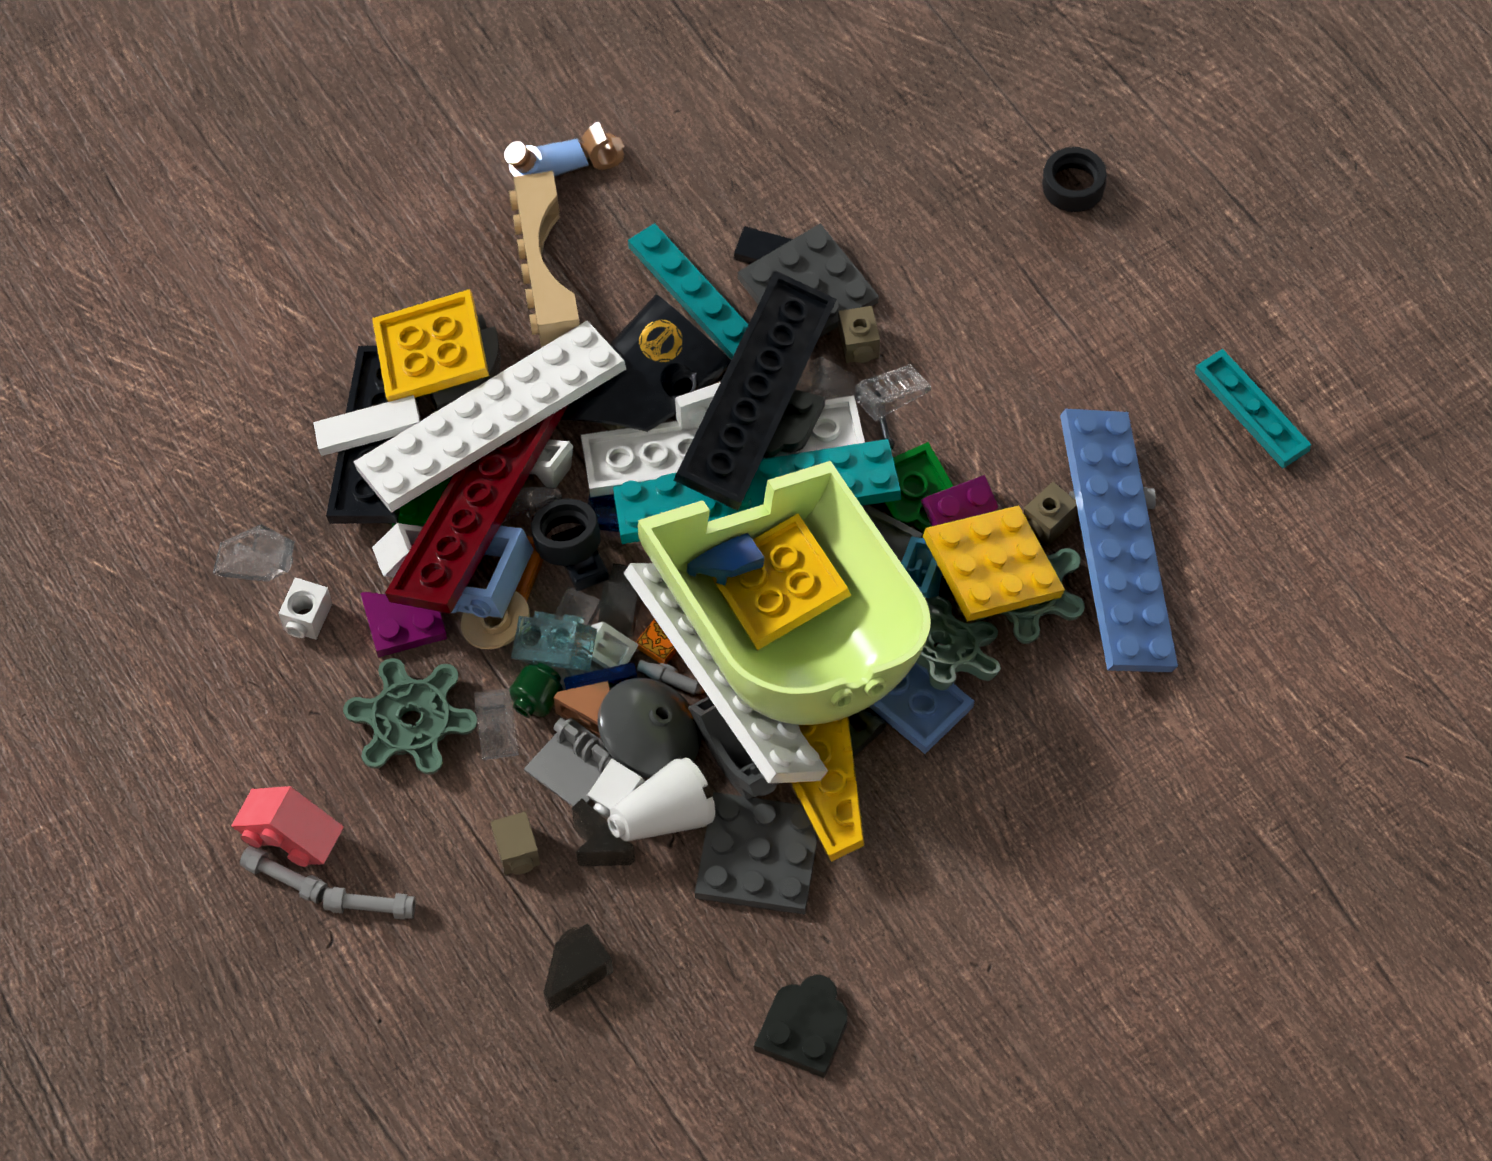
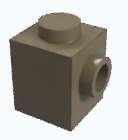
(859, 334)
(1051, 513)

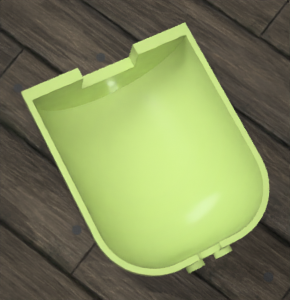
(833, 660)

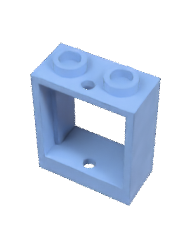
(515, 552)

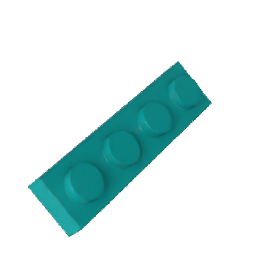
(1252, 408)

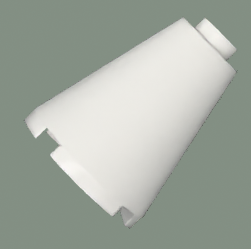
(664, 804)

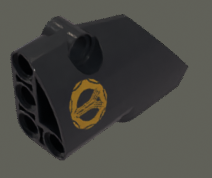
(662, 361)

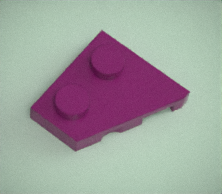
(400, 626)

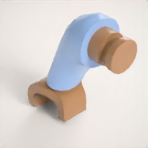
(561, 157)

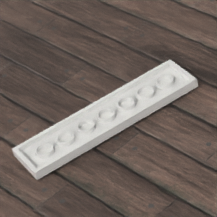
(489, 416)
(644, 456)
(773, 745)

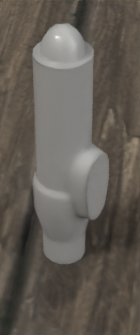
(669, 675)

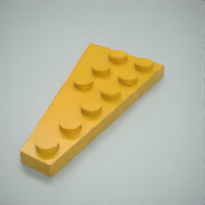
(834, 800)

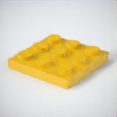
(430, 346)
(993, 563)
(789, 587)

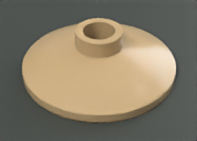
(494, 631)

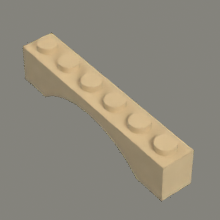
(538, 212)

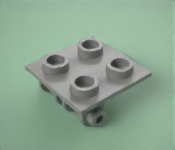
(570, 761)

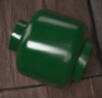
(535, 690)

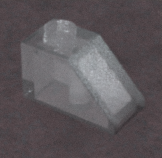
(255, 555)

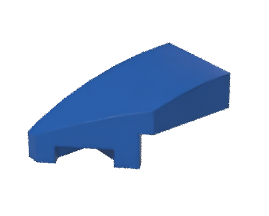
(728, 559)

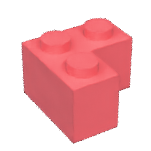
(287, 821)

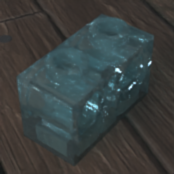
(547, 641)

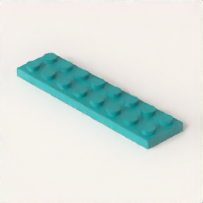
(864, 467)

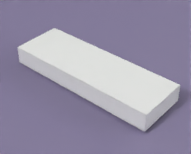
(366, 425)

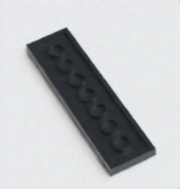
(755, 390)

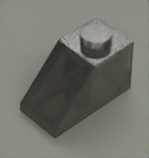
(575, 966)

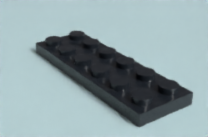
(351, 496)

